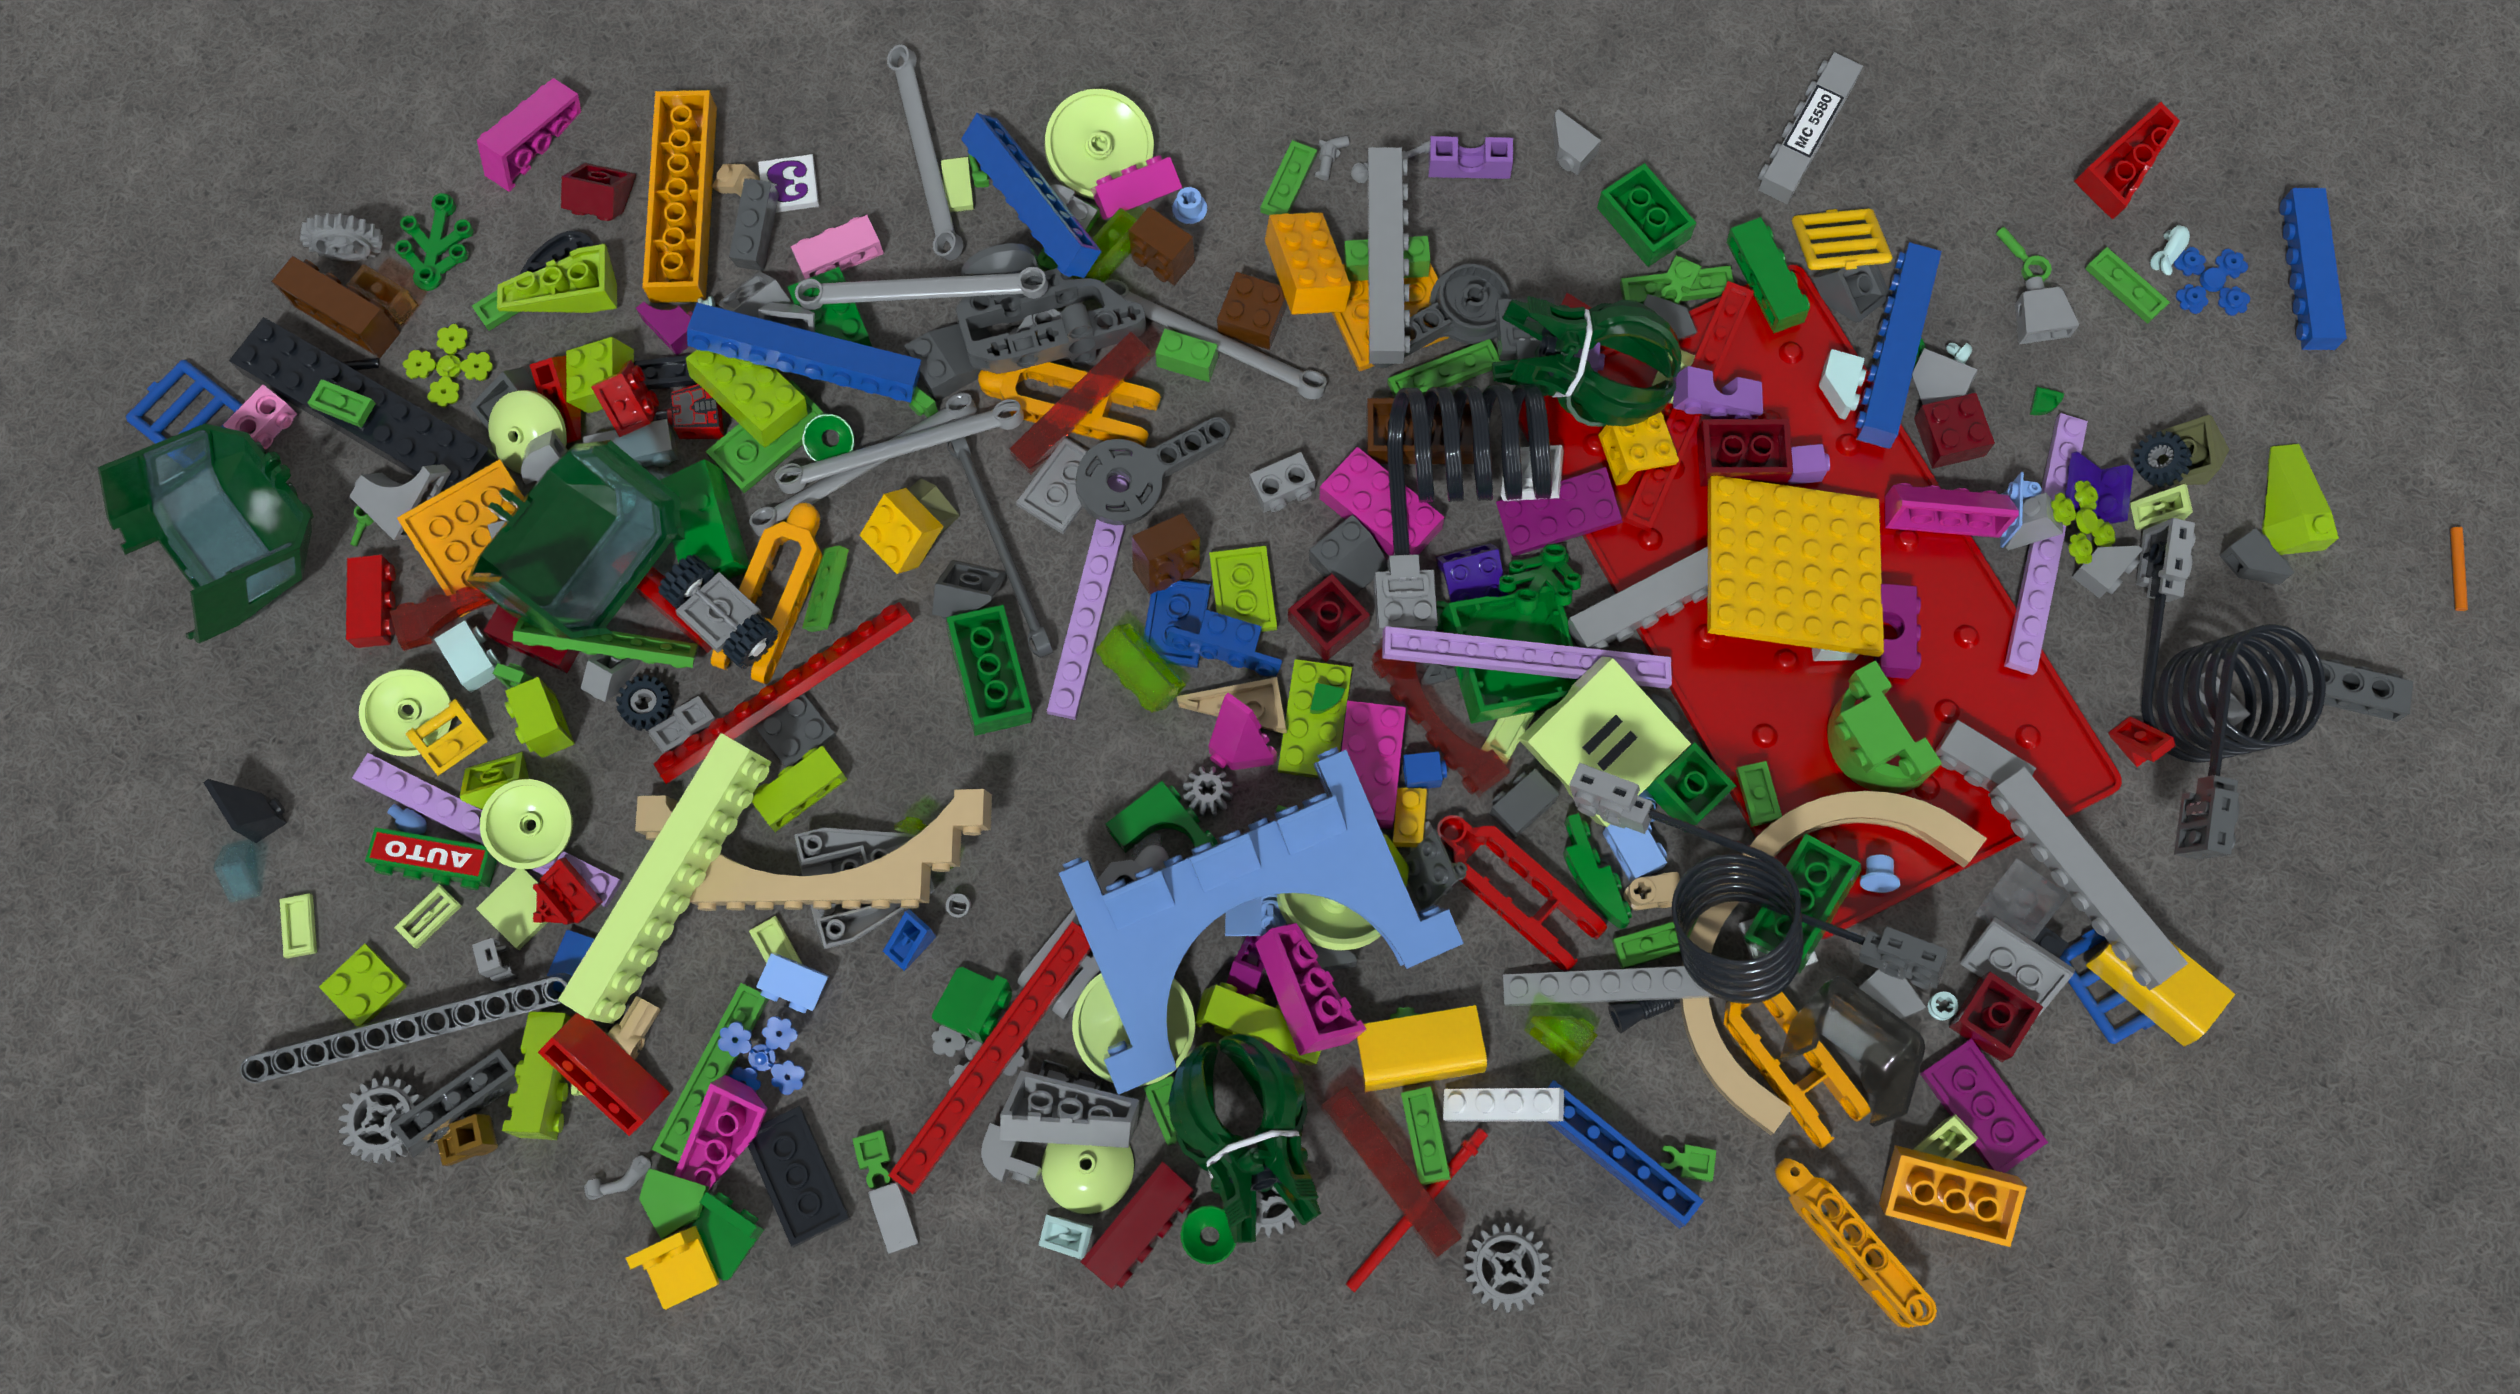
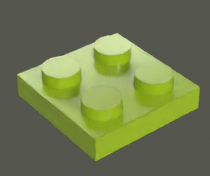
(363, 986)

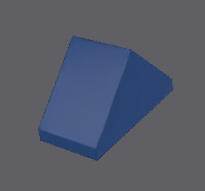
(908, 940)

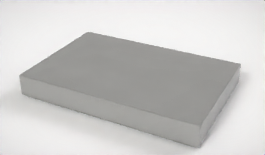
(1053, 490)
(2018, 962)

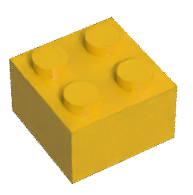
(901, 530)

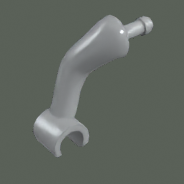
(595, 1189)

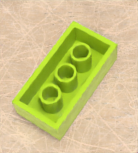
(750, 393)

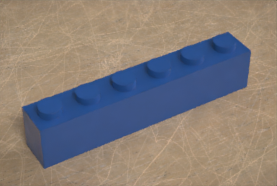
(2313, 269)
(1626, 1161)

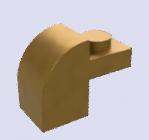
(467, 1139)

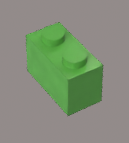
(1186, 355)

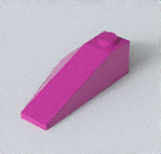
(1237, 738)
(721, 1131)

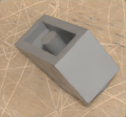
(1573, 143)
(2036, 522)
(606, 675)

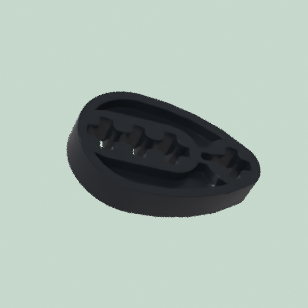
(556, 249)

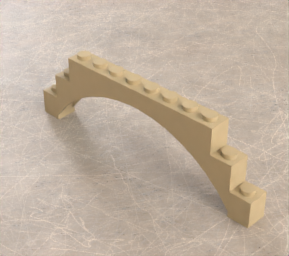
(892, 879)

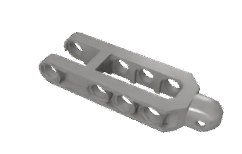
(1150, 856)

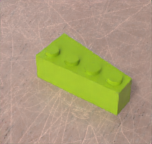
(1249, 1015)
(540, 1086)

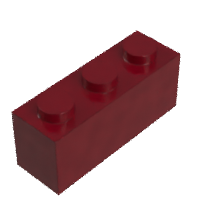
(501, 629)

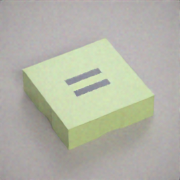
(1606, 726)

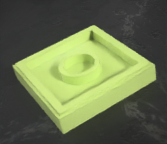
(512, 908)

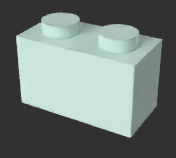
(468, 656)

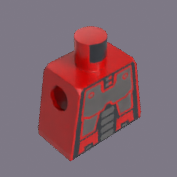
(694, 414)

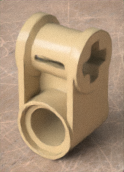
(1657, 891)

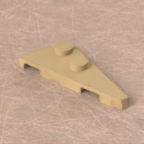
(1260, 696)

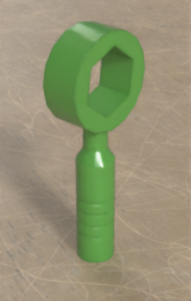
(2016, 248)

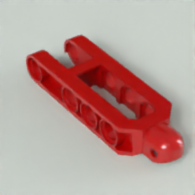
(1465, 840)

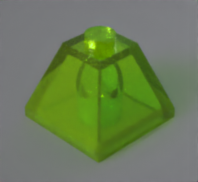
(1563, 1036)

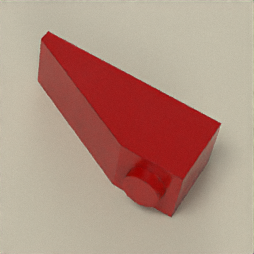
(551, 383)

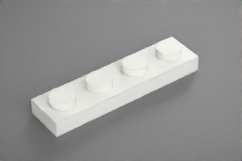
(1503, 1104)

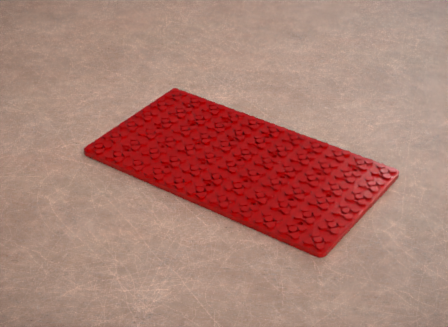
(1771, 698)

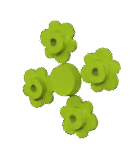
(448, 366)
(2086, 521)

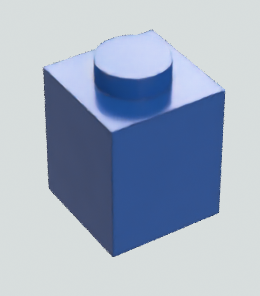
(1424, 770)

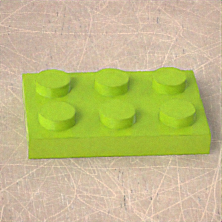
(1244, 586)

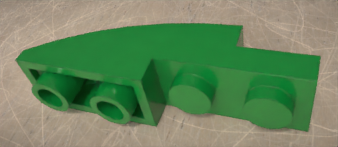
(1598, 885)

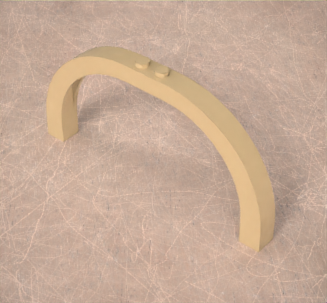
(1871, 807)

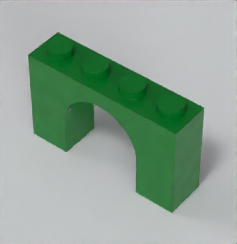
(1156, 811)

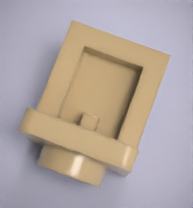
(731, 178)

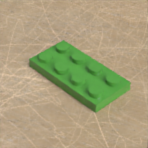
(747, 460)

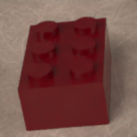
(1745, 450)

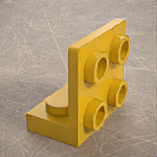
(1637, 447)
(677, 1267)

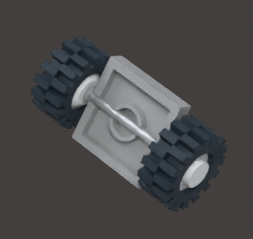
(718, 611)

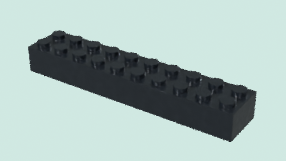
(394, 426)

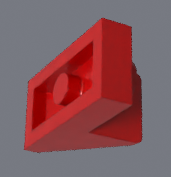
(2141, 741)

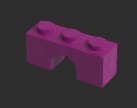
(1900, 610)

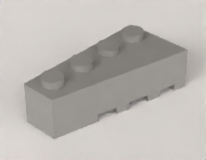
(1066, 1113)

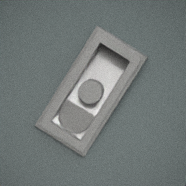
(893, 1217)

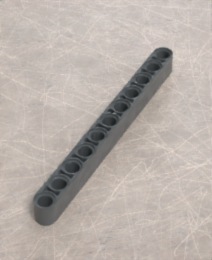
(395, 1032)

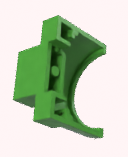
(1872, 734)

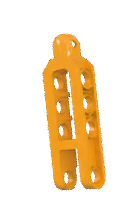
(1094, 424)
(800, 527)
(1820, 1060)
(1885, 1278)

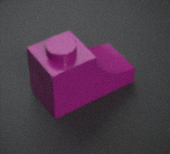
(667, 325)
(1247, 968)

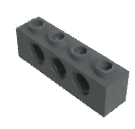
(2393, 691)
(454, 1102)

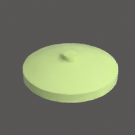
(1096, 137)
(1326, 921)
(1098, 1025)

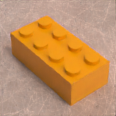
(1307, 263)
(1952, 1196)

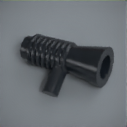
(1631, 1012)

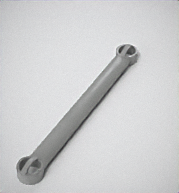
(925, 152)
(921, 288)
(1227, 345)
(899, 446)
(830, 484)

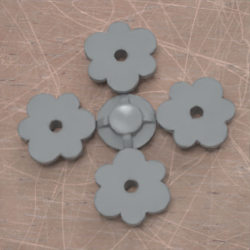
(971, 1048)

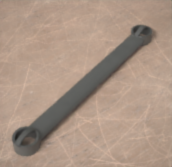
(1036, 631)

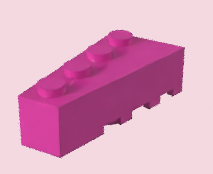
(526, 131)
(1305, 992)

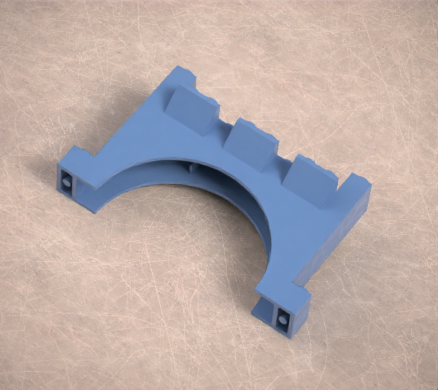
(1317, 850)

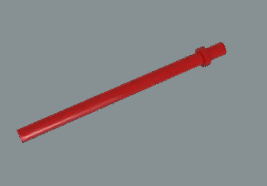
(1468, 1149)

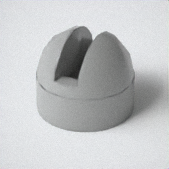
(957, 911)

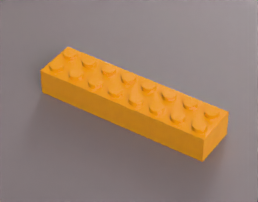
(680, 196)

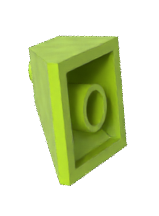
(485, 778)

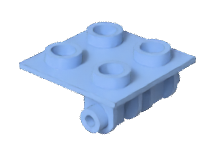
(2018, 491)
(1254, 917)

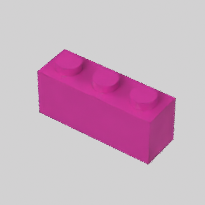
(1136, 186)

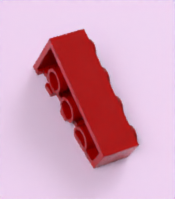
(2121, 168)

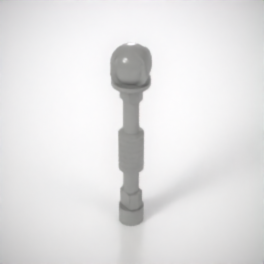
(1359, 170)

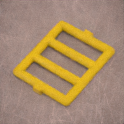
(1834, 216)

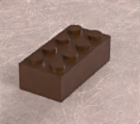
(337, 306)
(1377, 424)

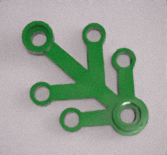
(435, 244)
(1552, 557)

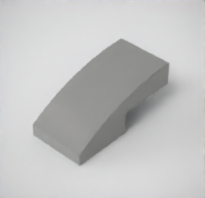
(687, 720)

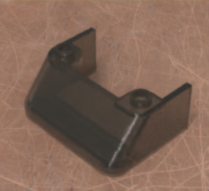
(1870, 1035)

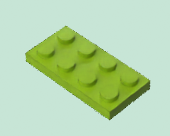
(1309, 732)

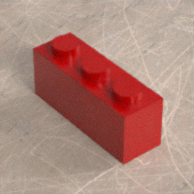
(369, 601)

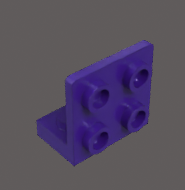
(2111, 485)
(1472, 572)

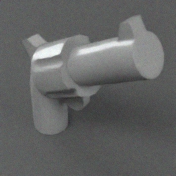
(1328, 153)

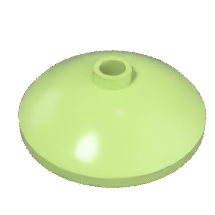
(528, 416)
(383, 713)
(506, 819)
(1090, 1189)

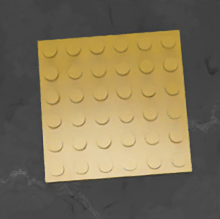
(1794, 566)

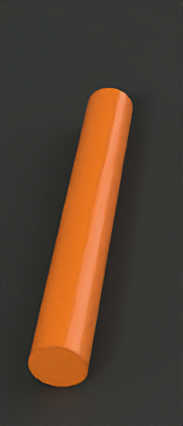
(2459, 571)

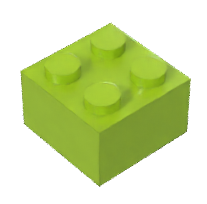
(590, 365)
(538, 718)

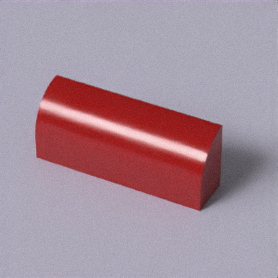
(649, 591)
(604, 1073)

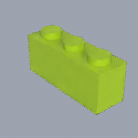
(798, 788)

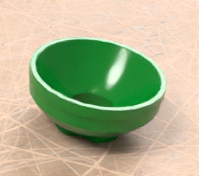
(813, 437)
(1190, 1235)

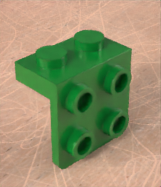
(972, 1004)
(726, 1233)

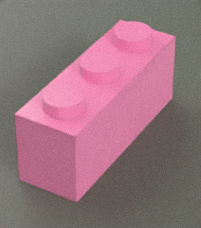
(838, 247)

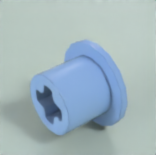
(1189, 206)
(1880, 875)

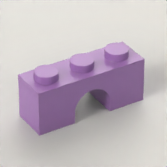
(1451, 160)
(1698, 395)

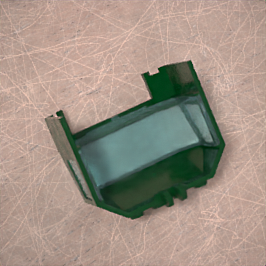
(218, 516)
(578, 541)

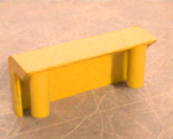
(2180, 1005)
(1422, 1048)

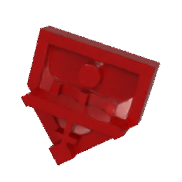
(564, 895)

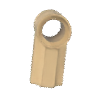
(634, 1026)

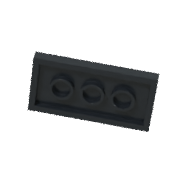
(797, 1177)

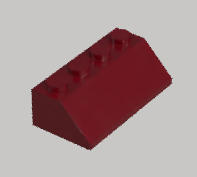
(1138, 1226)

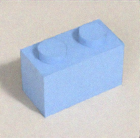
(1635, 851)
(791, 982)

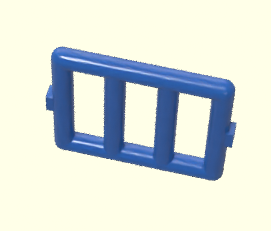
(156, 391)
(2095, 1009)

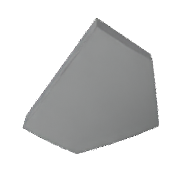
(1941, 377)

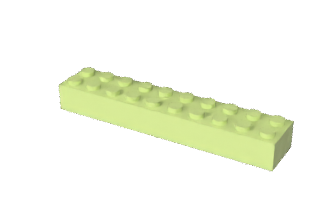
(665, 881)

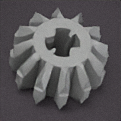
(1208, 801)

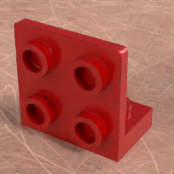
(627, 399)

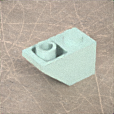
(1840, 381)

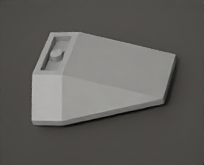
(839, 850)

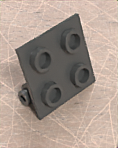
(1432, 872)

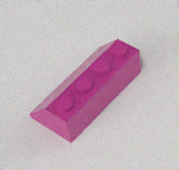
(1949, 510)

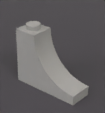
(386, 499)

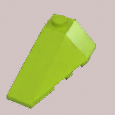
(573, 285)
(2295, 507)

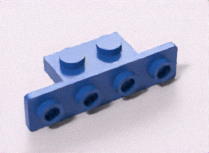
(1228, 641)

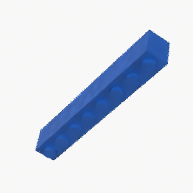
(1030, 196)
(1898, 346)
(803, 352)

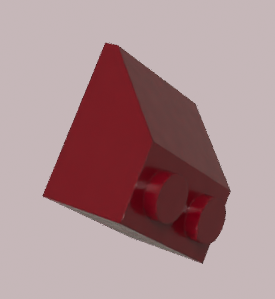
(596, 191)

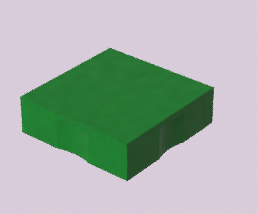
(1502, 693)

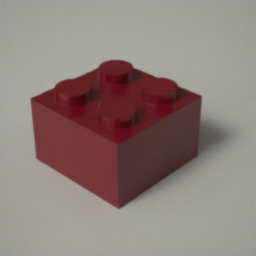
(1954, 430)
(1328, 617)
(1996, 1016)

